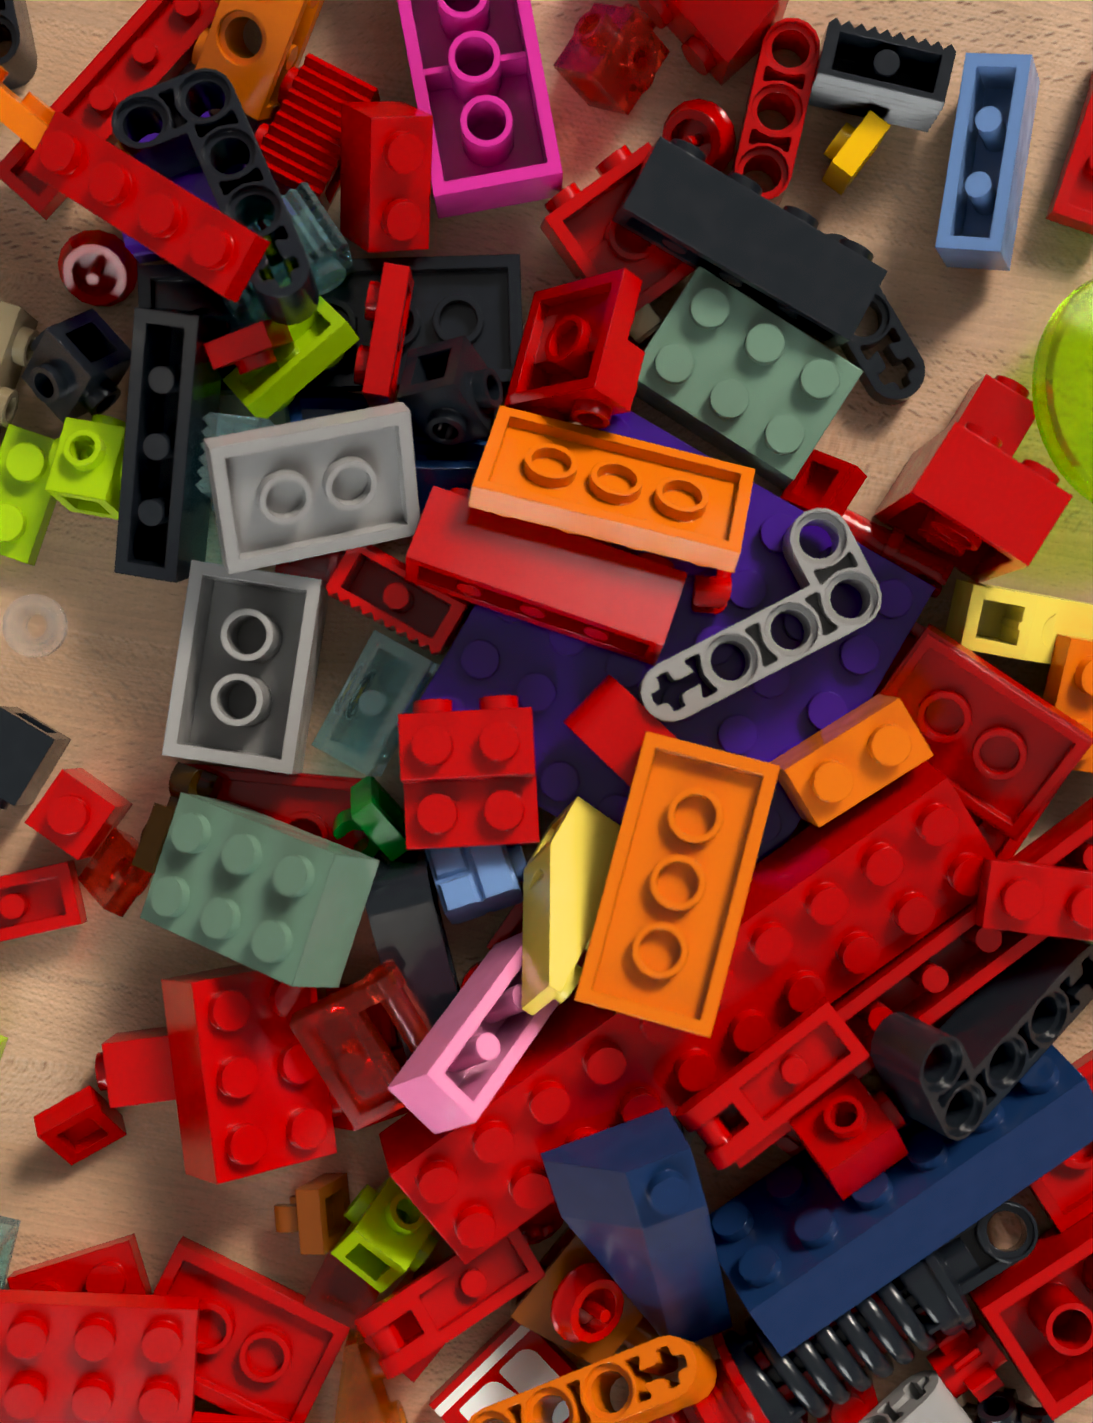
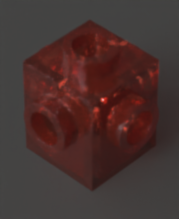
(612, 56)

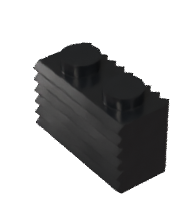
(882, 74)

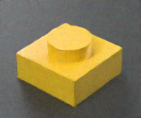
(852, 150)

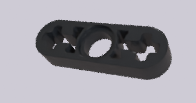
(898, 352)

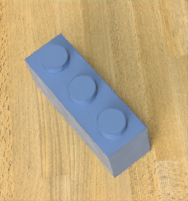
(988, 161)

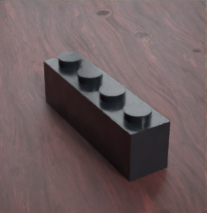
(750, 242)
(169, 393)

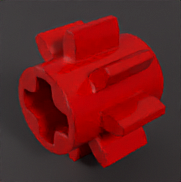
(968, 1362)

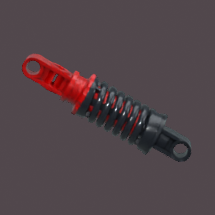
(928, 1297)

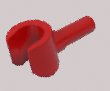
(712, 592)

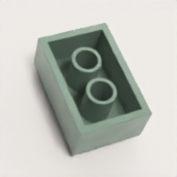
(743, 378)
(259, 891)

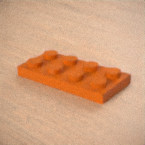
(614, 488)
(677, 884)

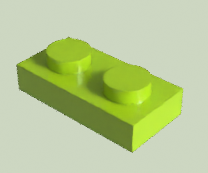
(316, 347)
(23, 497)

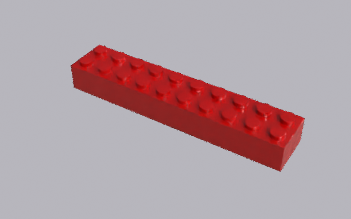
(810, 929)

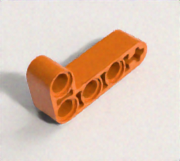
(589, 1388)

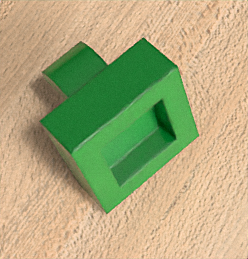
(375, 815)

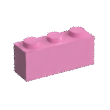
(471, 1044)

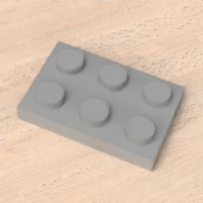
(313, 486)

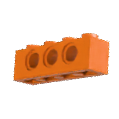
(258, 76)

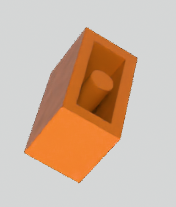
(851, 759)

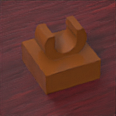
(316, 1213)

